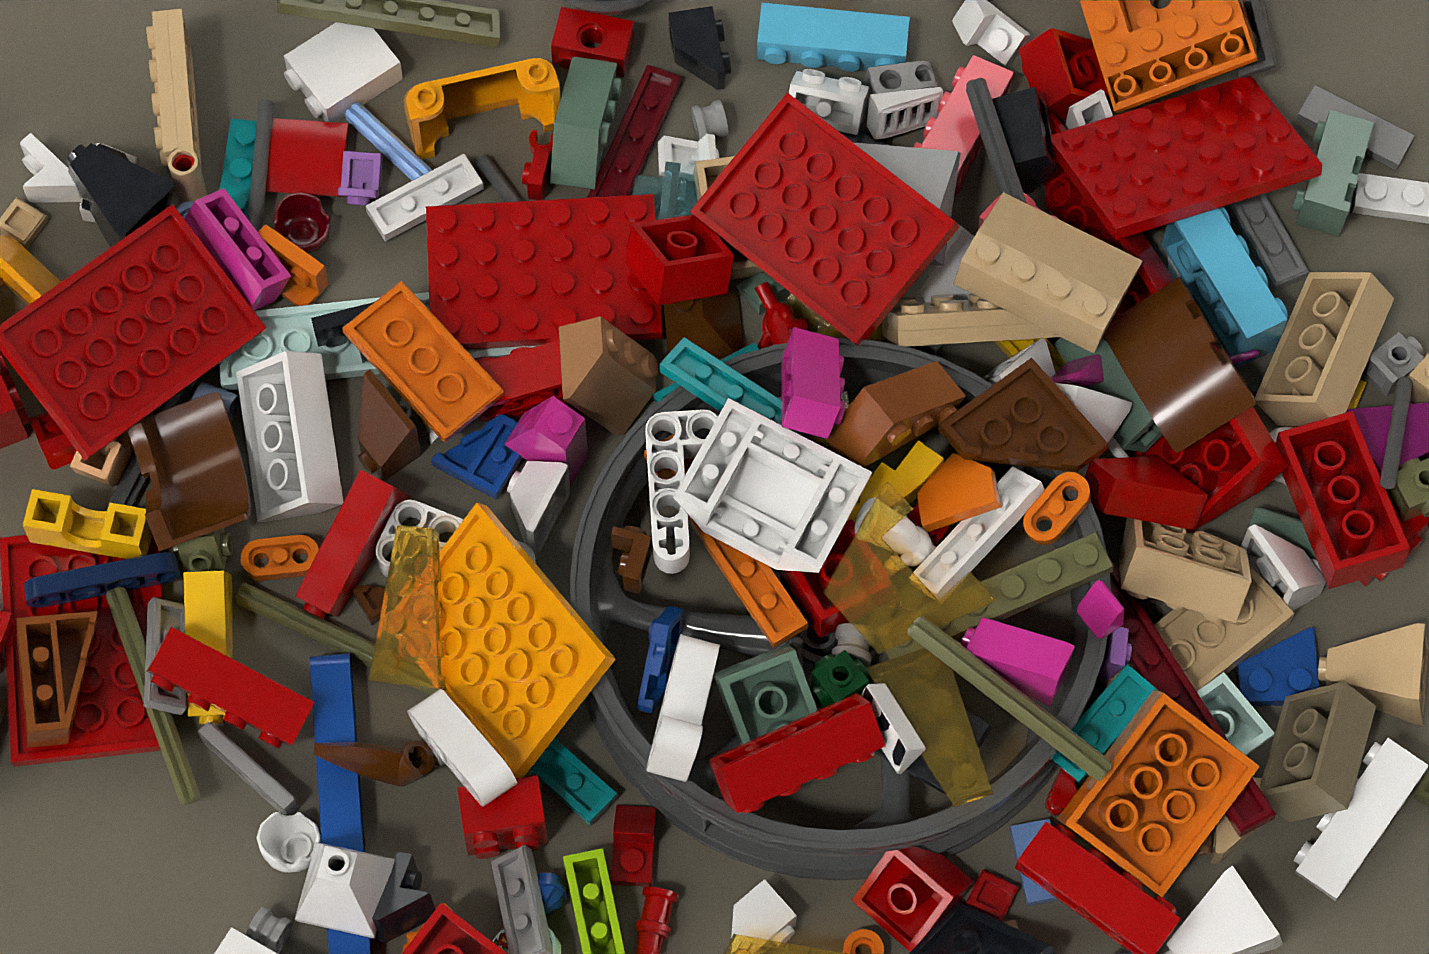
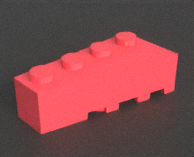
(956, 125)

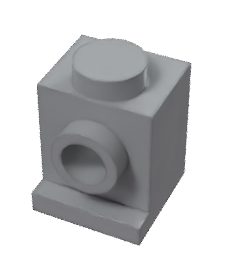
(1385, 370)

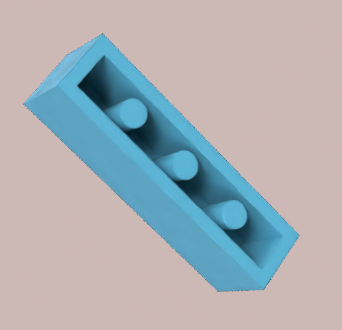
(830, 37)

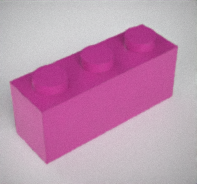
(238, 248)
(812, 383)

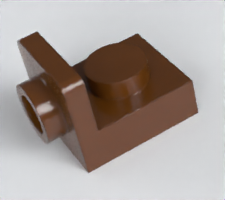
(635, 561)

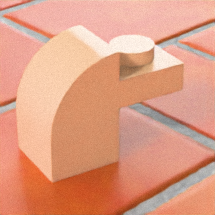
(108, 463)

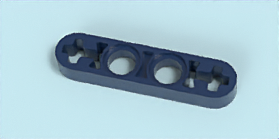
(101, 578)

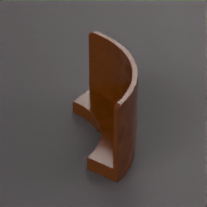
(1174, 367)
(192, 470)

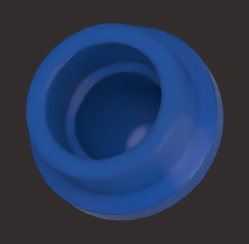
(552, 891)

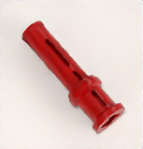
(654, 920)

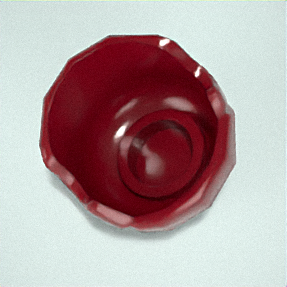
(302, 221)

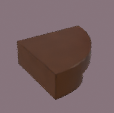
(370, 600)

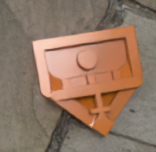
(957, 493)

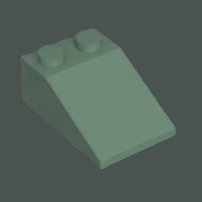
(765, 693)

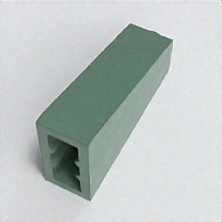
(1138, 428)

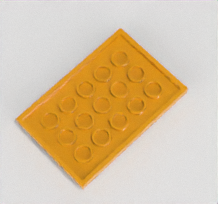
(511, 642)

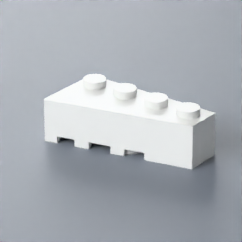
(1353, 832)

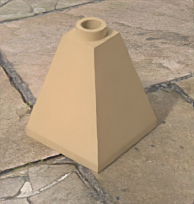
(1384, 669)

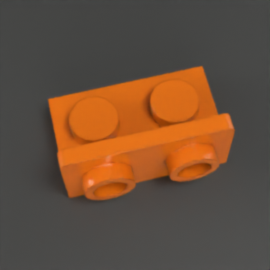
(307, 274)

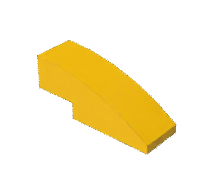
(906, 479)

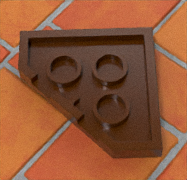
(1024, 424)

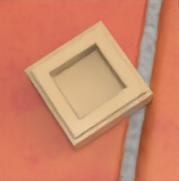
(22, 222)

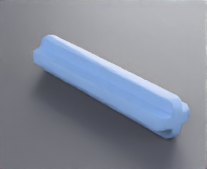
(386, 141)

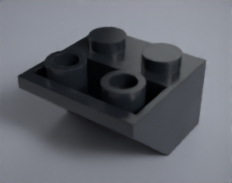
(1028, 136)

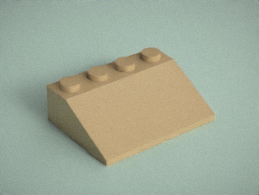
(1047, 272)

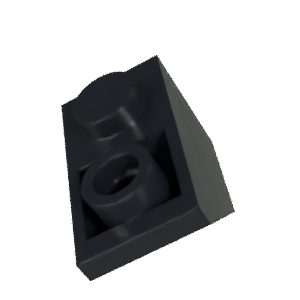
(696, 44)

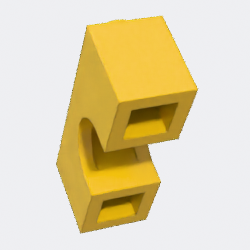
(62, 523)

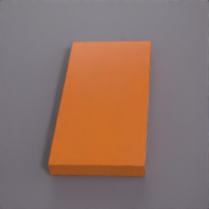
(423, 361)

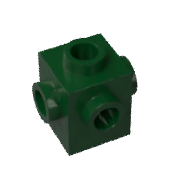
(825, 676)

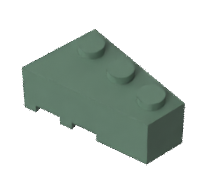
(584, 121)
(1341, 151)

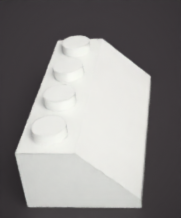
(289, 436)

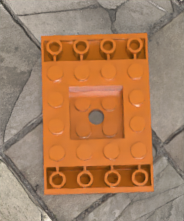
(1166, 49)

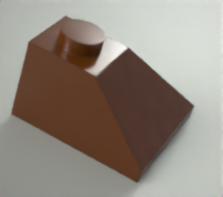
(706, 322)
(385, 431)

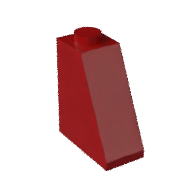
(1144, 491)

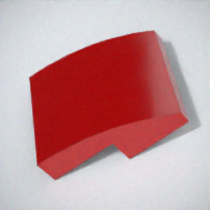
(306, 157)

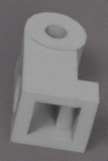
(899, 77)

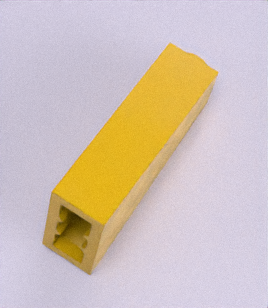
(210, 621)

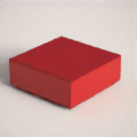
(992, 895)

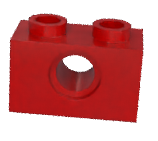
(580, 27)

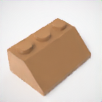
(605, 373)

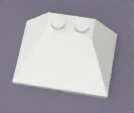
(770, 490)

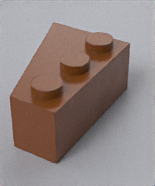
(894, 413)
(52, 672)

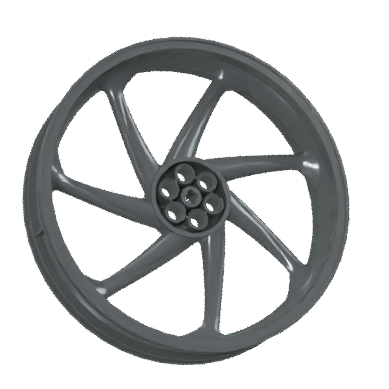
(691, 804)

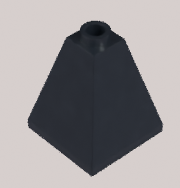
(117, 190)

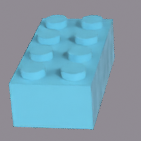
(1226, 283)

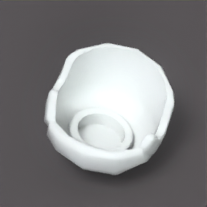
(288, 841)

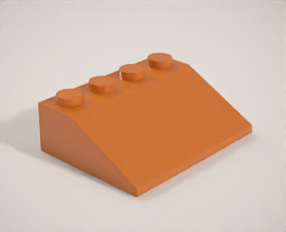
(1161, 795)

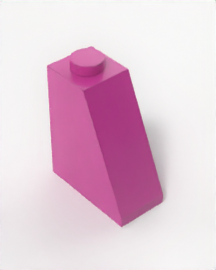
(551, 435)
(1022, 657)

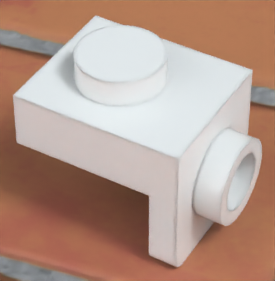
(686, 152)

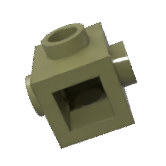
(1411, 489)
(205, 552)

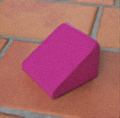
(1081, 372)
(1101, 610)

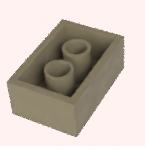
(1317, 751)

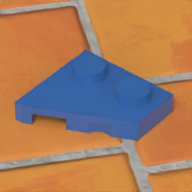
(482, 457)
(663, 639)
(1280, 671)

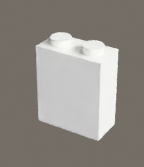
(341, 68)

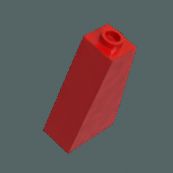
(349, 545)

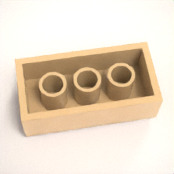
(1324, 347)

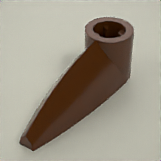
(380, 761)

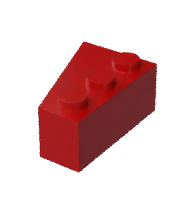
(526, 378)

